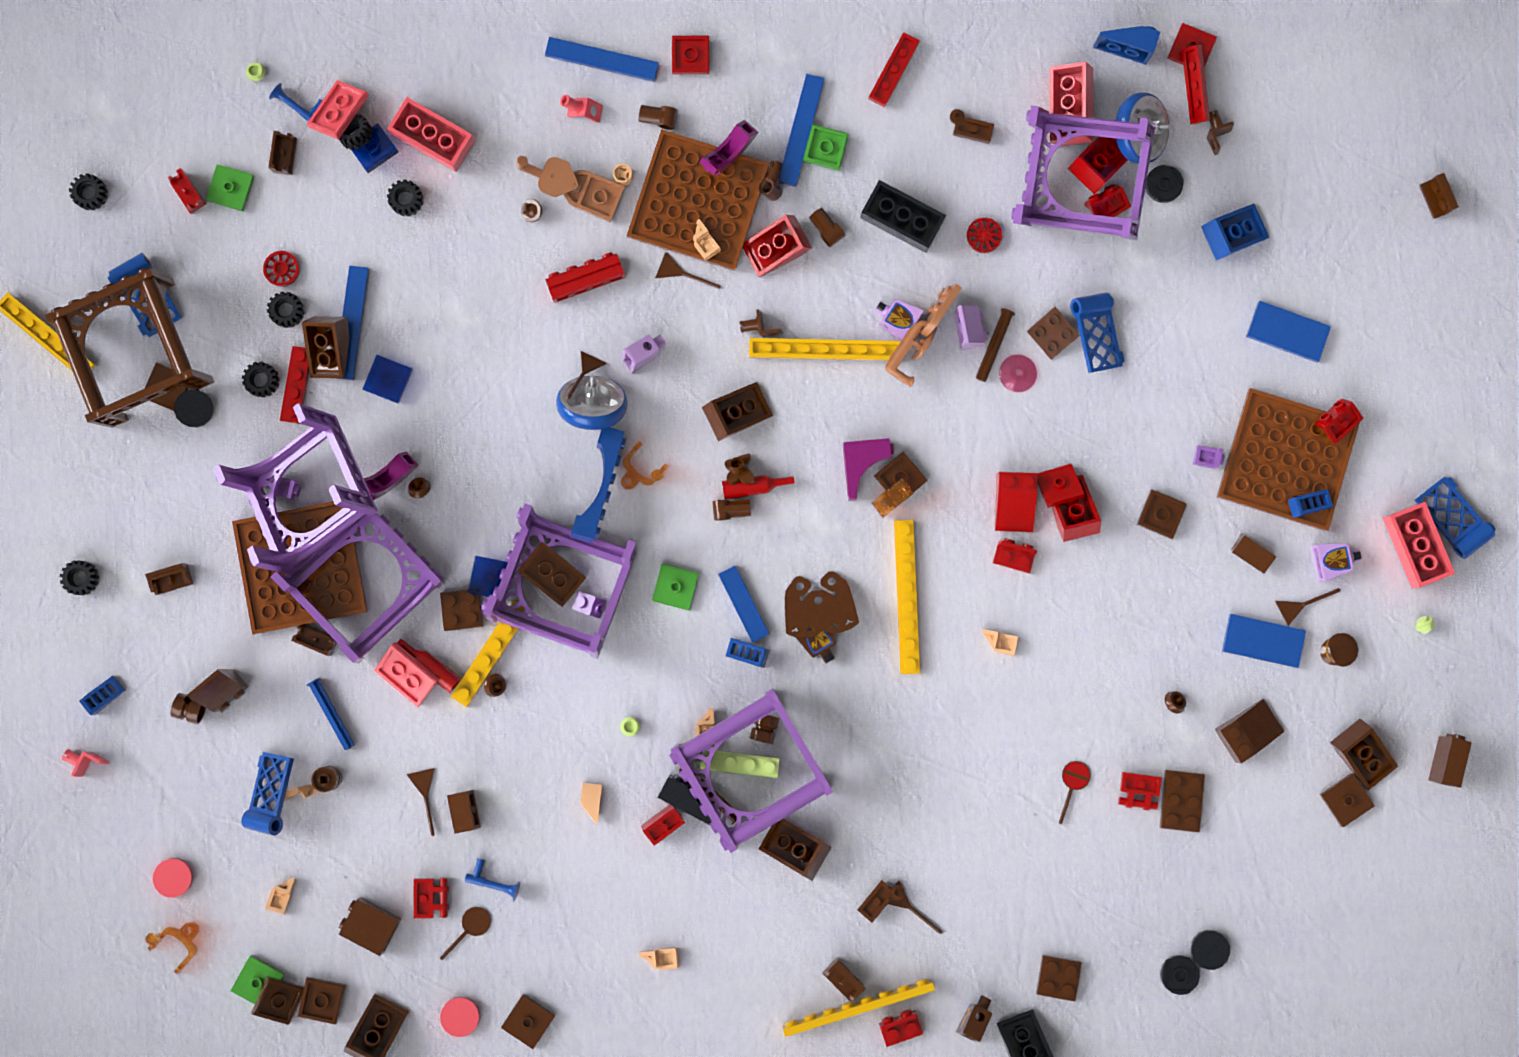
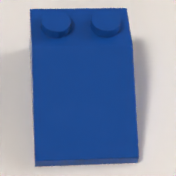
(1130, 43)
(1234, 231)

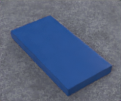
(1288, 331)
(1263, 641)

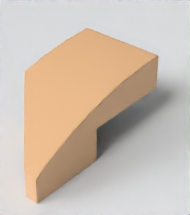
(704, 242)
(1001, 642)
(706, 722)
(306, 791)
(591, 800)
(280, 897)
(662, 958)

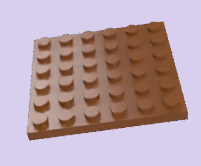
(682, 191)
(1283, 456)
(333, 588)

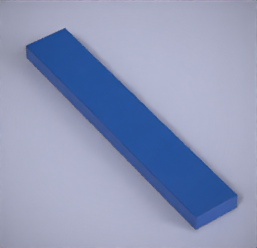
(601, 59)
(801, 130)
(353, 310)

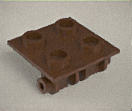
(1053, 333)

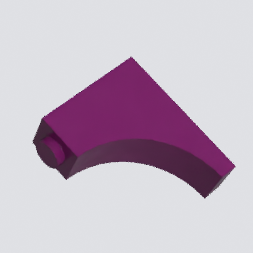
(860, 457)

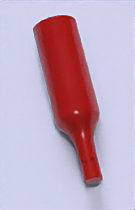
(762, 485)
(447, 678)

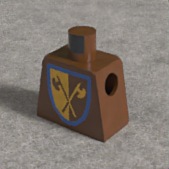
(819, 645)
(970, 1026)

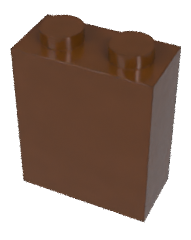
(1450, 760)
(369, 926)

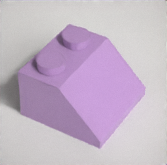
(969, 326)

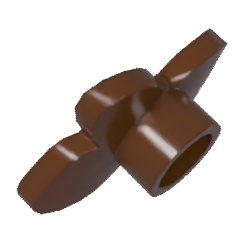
(739, 470)

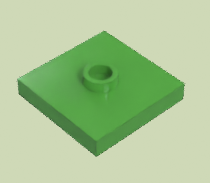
(825, 147)
(230, 187)
(675, 587)
(252, 978)

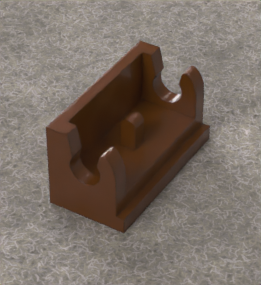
(282, 153)
(1253, 553)
(169, 578)
(314, 639)
(463, 811)
(844, 980)

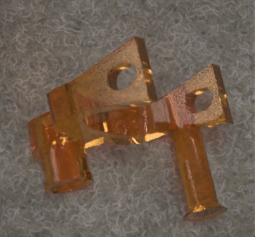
(636, 477)
(182, 935)

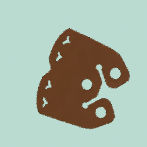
(821, 616)

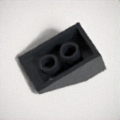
(677, 794)
(1024, 1036)

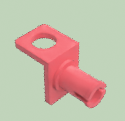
(581, 107)
(82, 762)

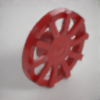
(281, 268)

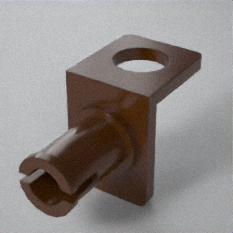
(1218, 129)
(757, 324)

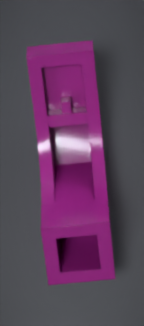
(730, 149)
(391, 475)

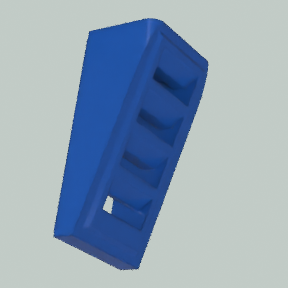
(1298, 506)
(763, 657)
(85, 701)

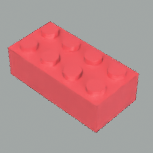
(1072, 95)
(431, 134)
(1418, 545)

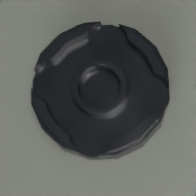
(1164, 184)
(193, 408)
(1210, 949)
(1179, 974)

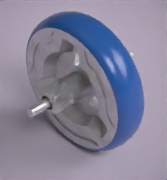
(1144, 106)
(592, 393)

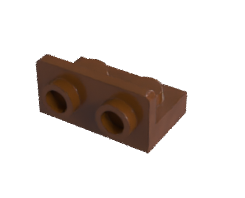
(1438, 196)

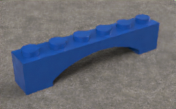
(585, 525)

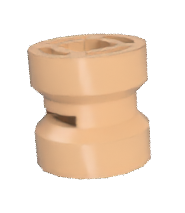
(622, 171)

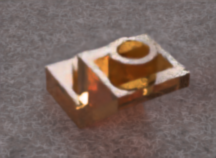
(892, 498)

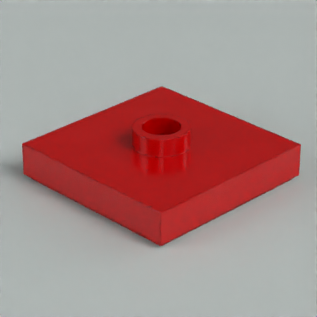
(1191, 36)
(690, 54)
(1059, 485)

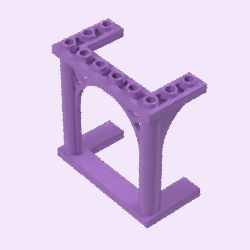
(1083, 126)
(251, 479)
(532, 524)
(428, 581)
(734, 836)

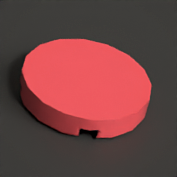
(172, 877)
(459, 1016)

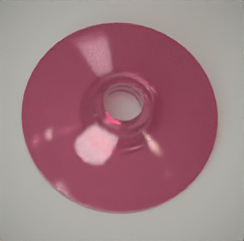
(1011, 380)

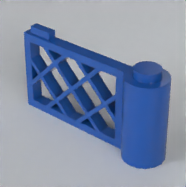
(131, 268)
(1095, 307)
(1474, 535)
(266, 819)

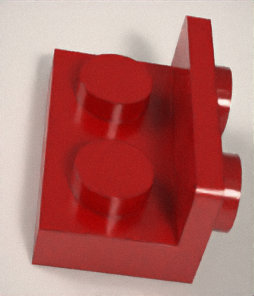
(1109, 202)
(1339, 420)
(1014, 556)
(900, 1028)

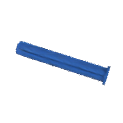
(331, 713)

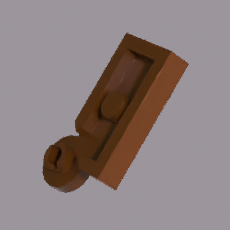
(971, 128)
(880, 899)

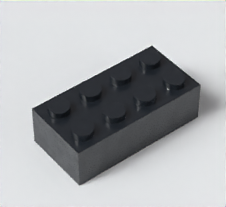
(902, 216)

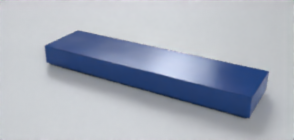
(743, 604)

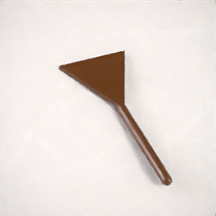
(669, 268)
(588, 364)
(1291, 609)
(422, 782)
(904, 903)

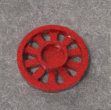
(984, 235)

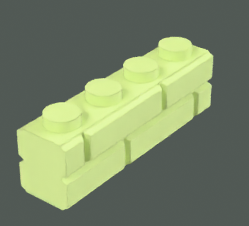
(743, 763)

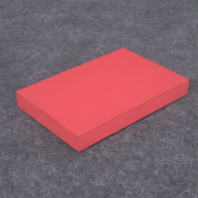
(337, 109)
(406, 674)

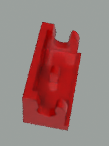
(187, 191)
(662, 824)

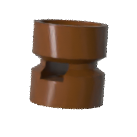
(187, 708)
(764, 729)
(326, 778)

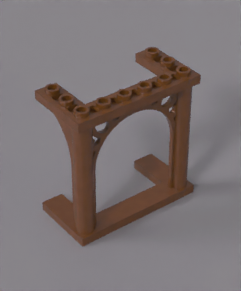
(73, 317)

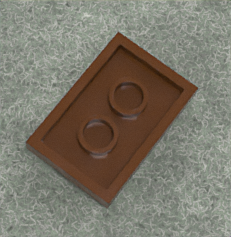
(551, 574)
(1182, 801)

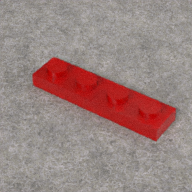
(893, 69)
(1196, 84)
(295, 384)

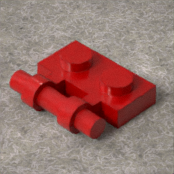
(1139, 784)
(424, 898)

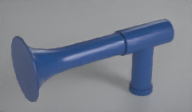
(279, 94)
(475, 879)

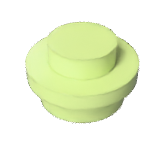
(255, 71)
(1425, 624)
(630, 726)

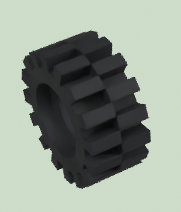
(360, 137)
(78, 187)
(400, 187)
(274, 309)
(269, 387)
(87, 586)

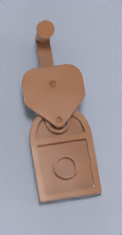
(595, 193)
(926, 328)

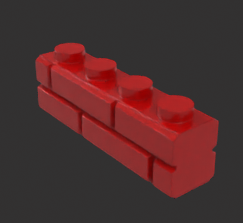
(585, 278)

